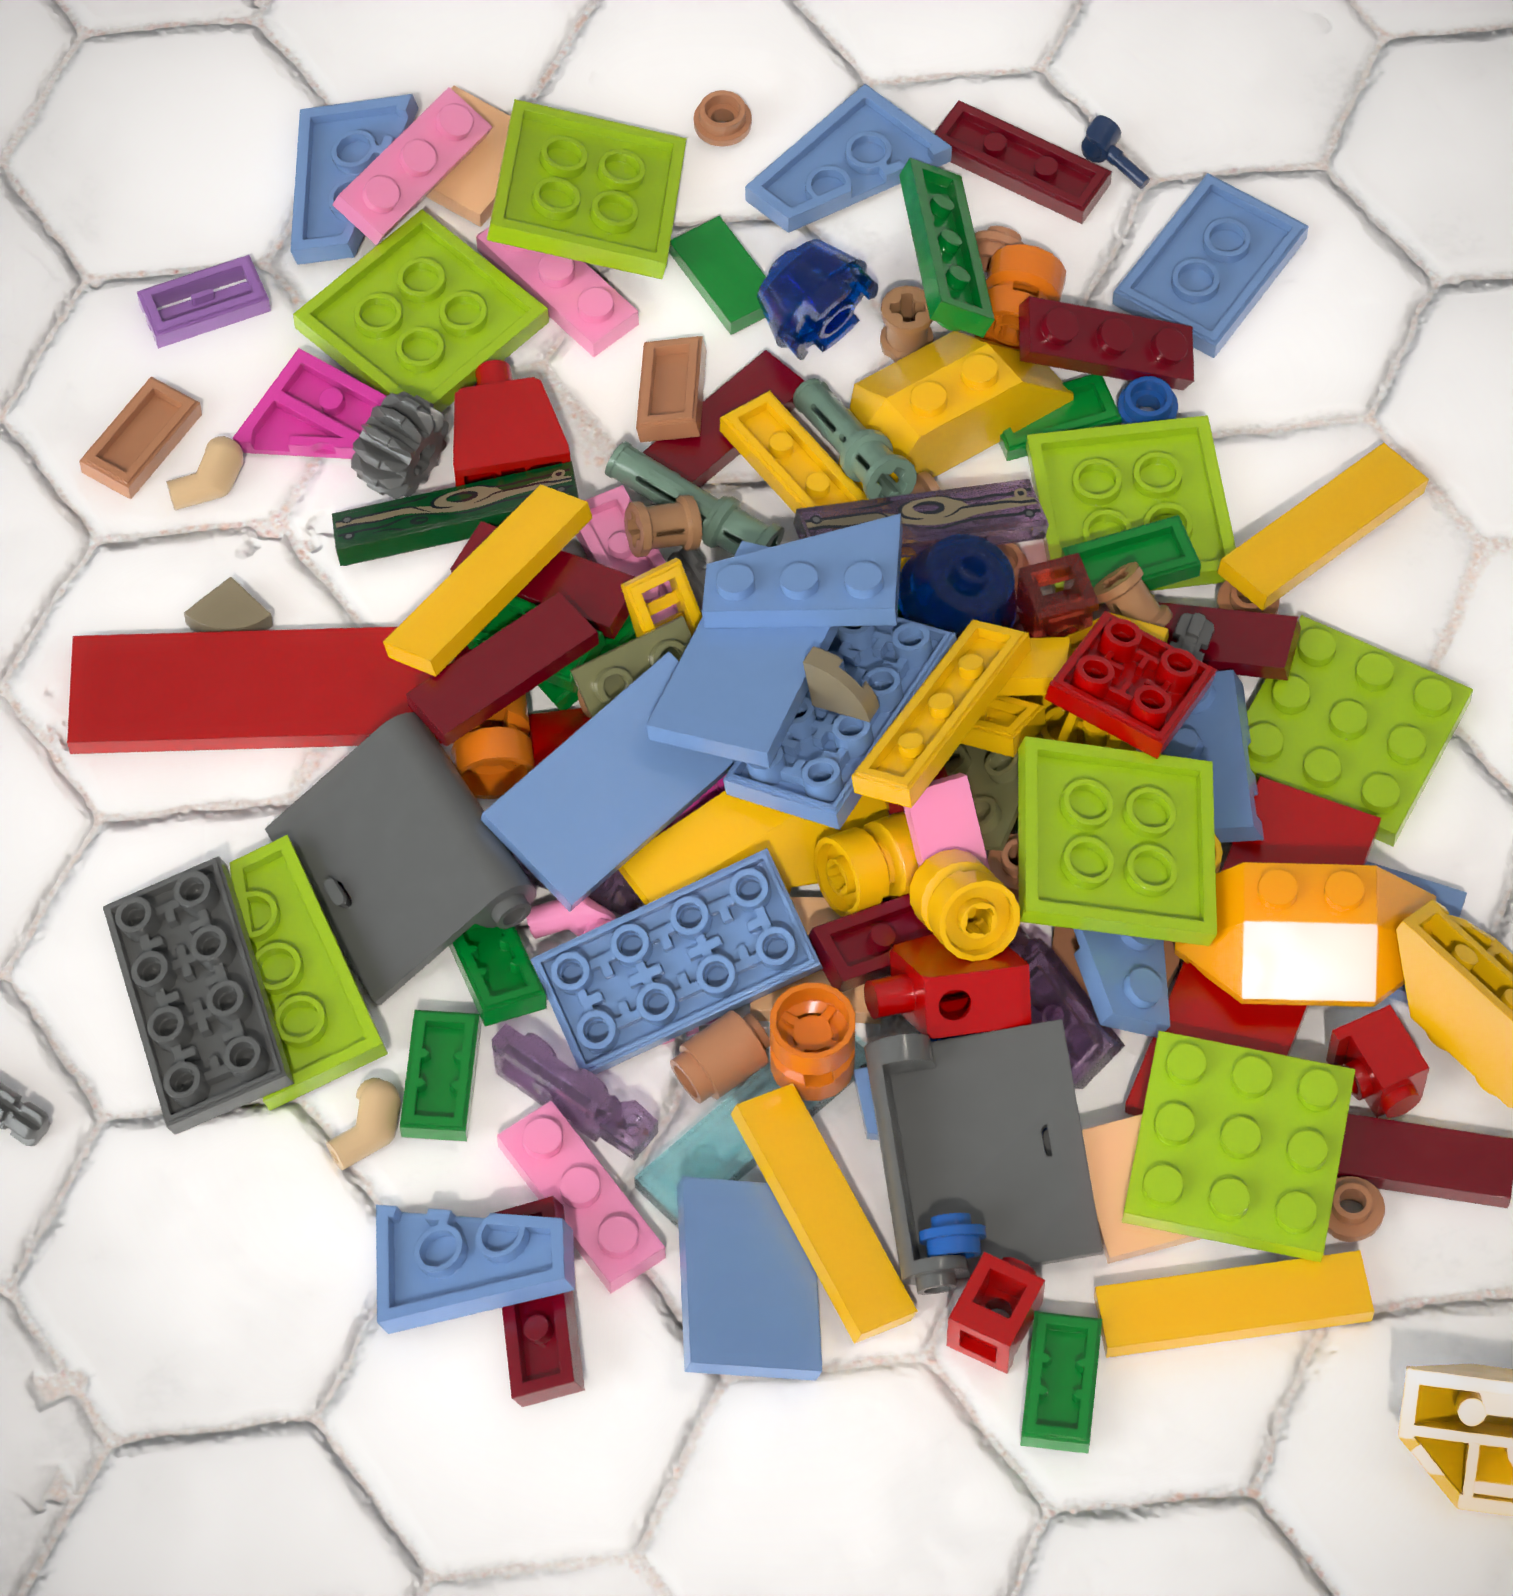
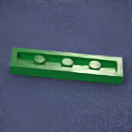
(946, 248)

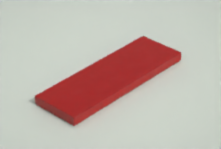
(233, 690)
(1297, 831)

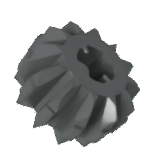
(399, 445)

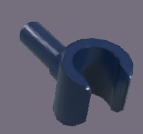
(1100, 146)

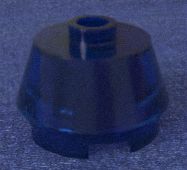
(814, 296)
(957, 583)

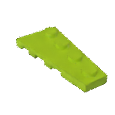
(303, 972)

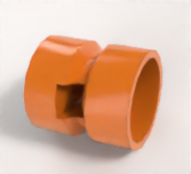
(1014, 276)
(496, 752)
(812, 1040)

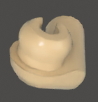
(214, 475)
(374, 1125)

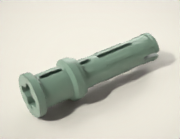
(863, 452)
(722, 519)

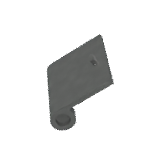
(408, 851)
(966, 1137)

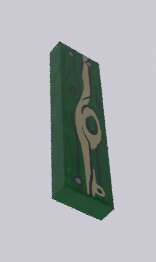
(439, 515)

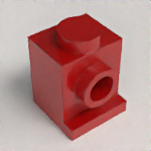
(1385, 1061)
(984, 1333)

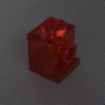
(1058, 612)

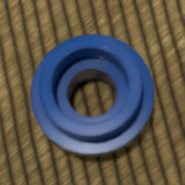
(1147, 392)
(953, 1236)

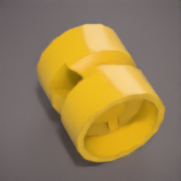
(866, 864)
(964, 905)

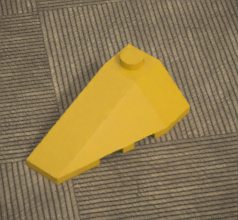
(728, 832)

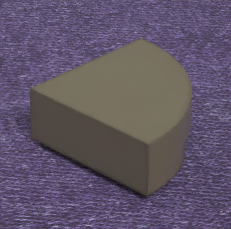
(228, 609)
(835, 689)

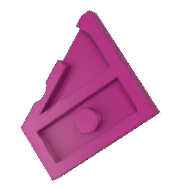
(309, 412)

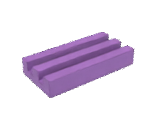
(206, 308)

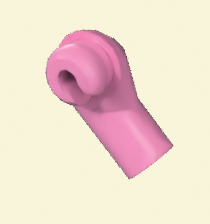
(554, 918)

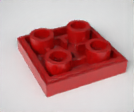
(1130, 684)

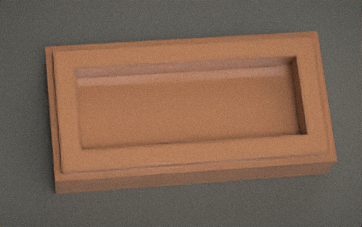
(671, 389)
(140, 437)

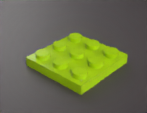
(587, 189)
(420, 314)
(1129, 477)
(1354, 725)
(1116, 841)
(1239, 1146)

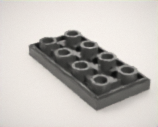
(197, 995)

